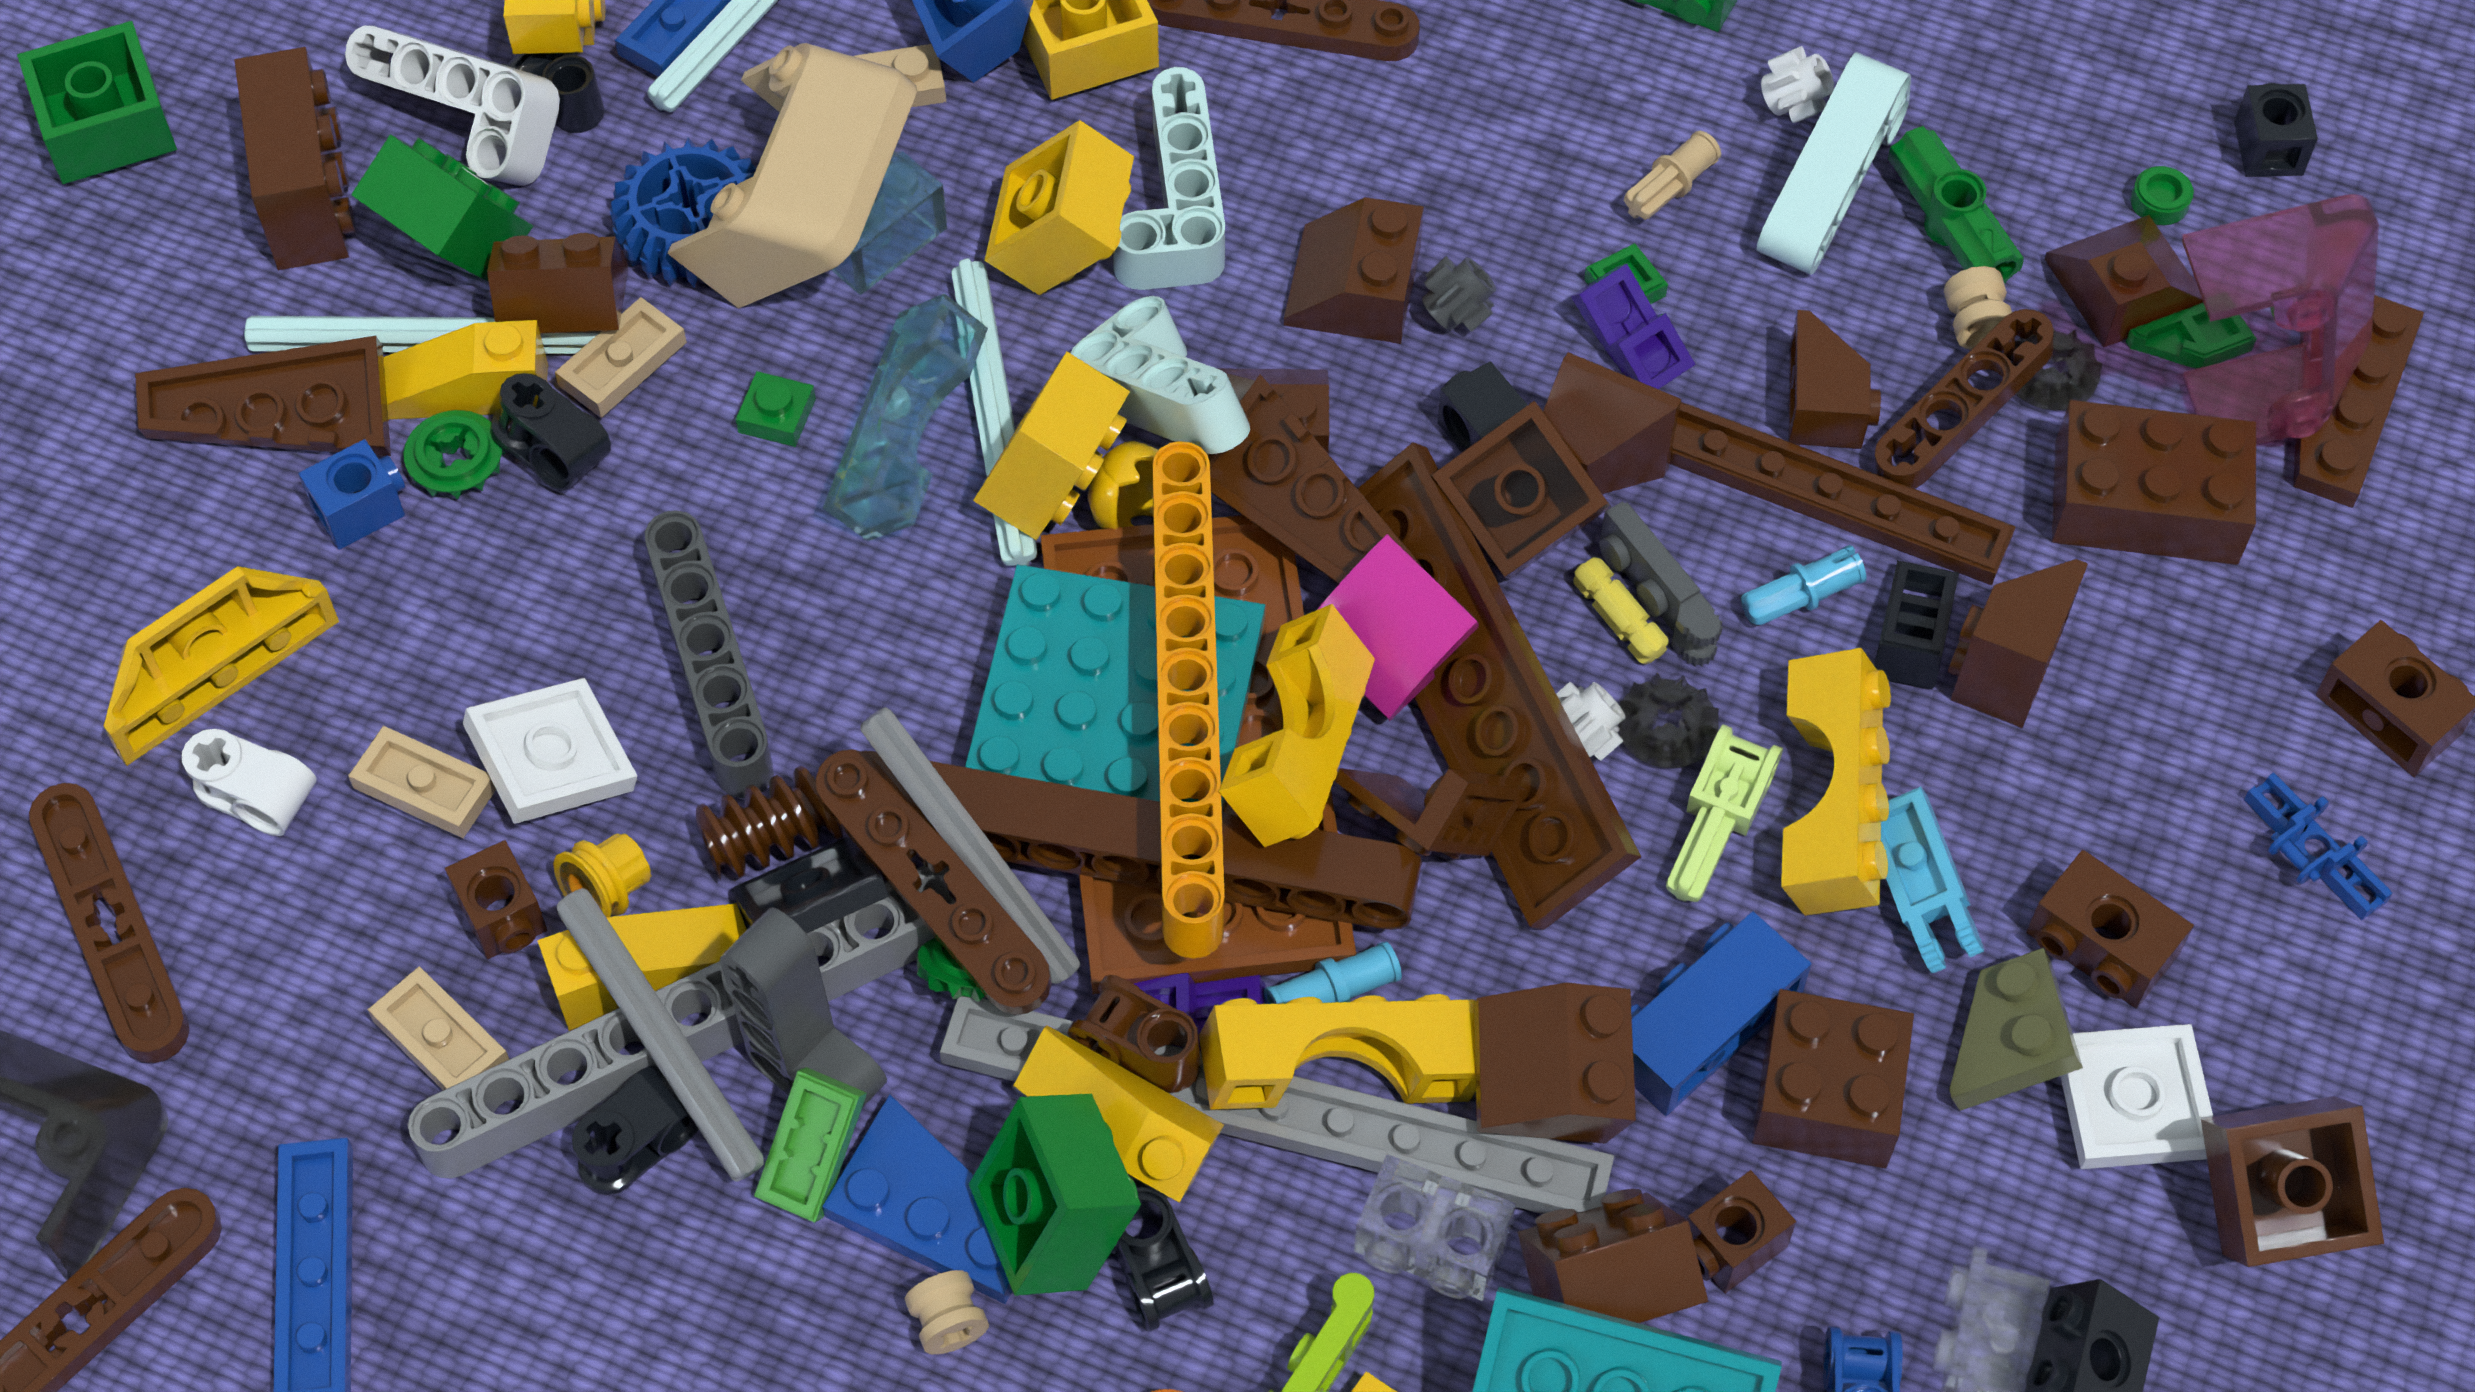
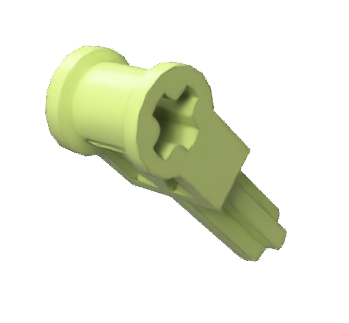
(1723, 801)

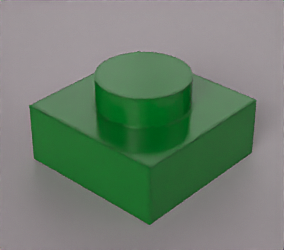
(775, 409)

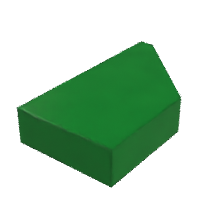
(2192, 339)

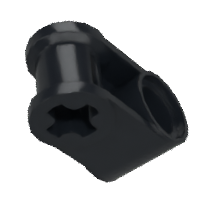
(576, 83)
(550, 438)
(632, 1131)
(1161, 1269)

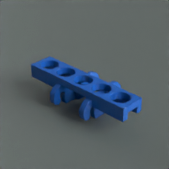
(2291, 842)

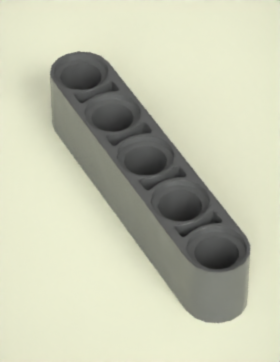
(714, 676)

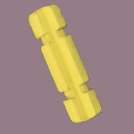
(1620, 610)

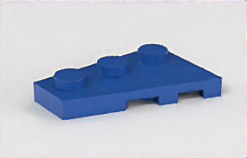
(916, 1201)

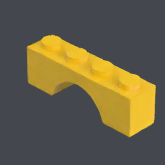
(1286, 777)
(1836, 850)
(1416, 1044)

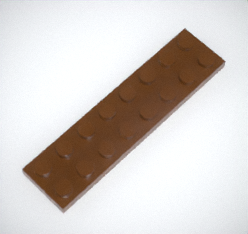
(1500, 711)

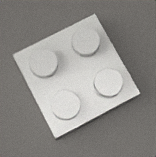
(549, 750)
(2137, 1097)

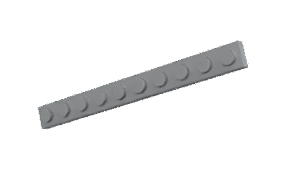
(1329, 1121)

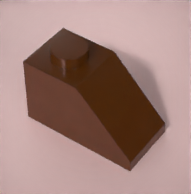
(1828, 388)

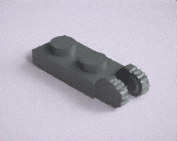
(1660, 583)

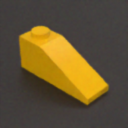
(462, 369)
(661, 943)
(1152, 1130)

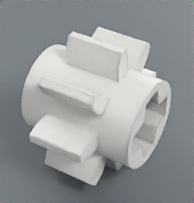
(1797, 84)
(1593, 717)

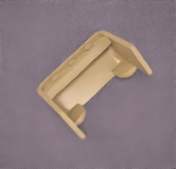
(813, 176)

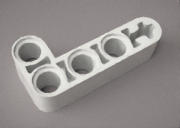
(510, 106)

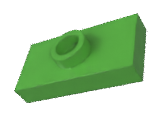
(810, 1144)

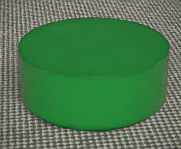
(2162, 195)

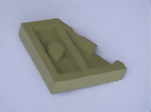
(2013, 1032)

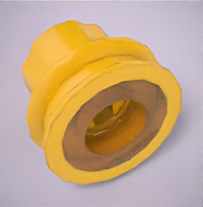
(605, 870)

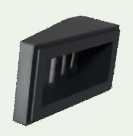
(1917, 655)

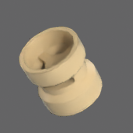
(1977, 301)

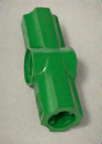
(1953, 203)

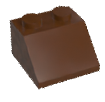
(1357, 270)
(559, 282)
(2012, 641)
(1555, 1062)

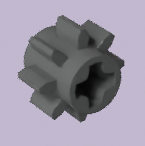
(1459, 294)

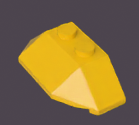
(209, 652)

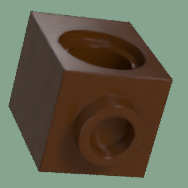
(489, 878)
(1756, 1213)

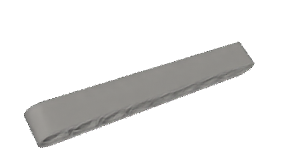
(597, 1044)

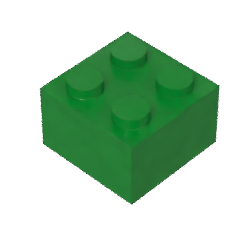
(96, 102)
(440, 203)
(1054, 1193)

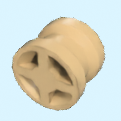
(946, 1312)

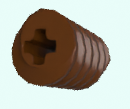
(764, 823)

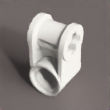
(247, 780)

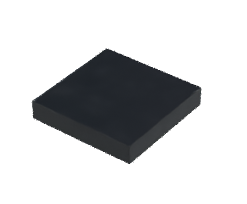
(814, 887)

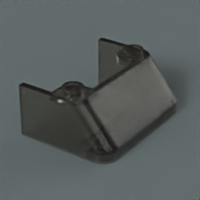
(92, 1132)

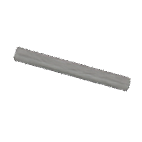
(965, 837)
(660, 1035)

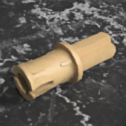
(1672, 175)

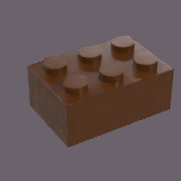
(293, 159)
(2154, 482)

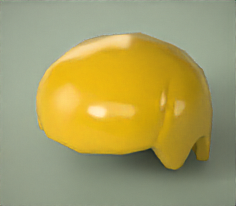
(1123, 485)

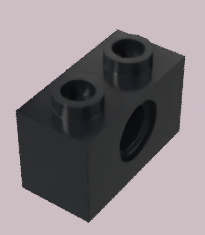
(2092, 1341)

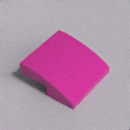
(1402, 621)

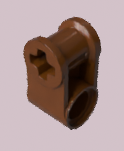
(1131, 1026)

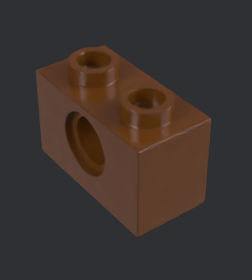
(2409, 729)
(2098, 897)

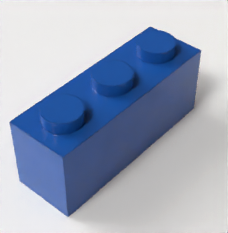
(1711, 1009)

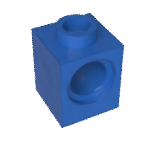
(349, 514)

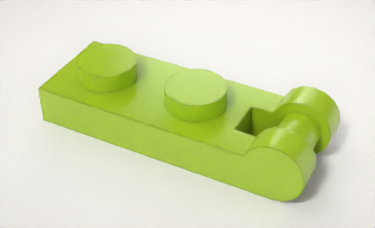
(1322, 1358)

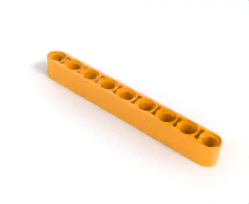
(1186, 557)

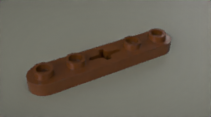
(1335, 26)
(973, 928)
(127, 974)
(126, 1273)

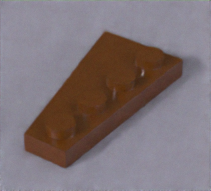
(277, 399)
(2339, 454)
(1296, 489)

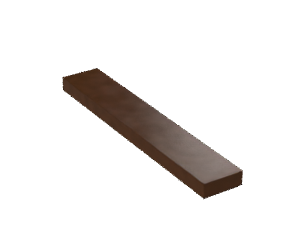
(1840, 494)

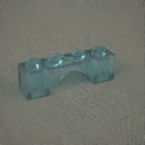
(924, 360)

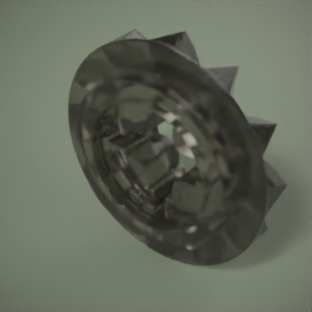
(2077, 382)
(1667, 744)

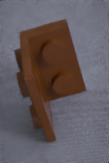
(1456, 816)

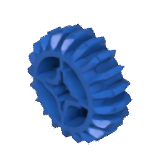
(652, 198)

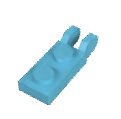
(1925, 877)

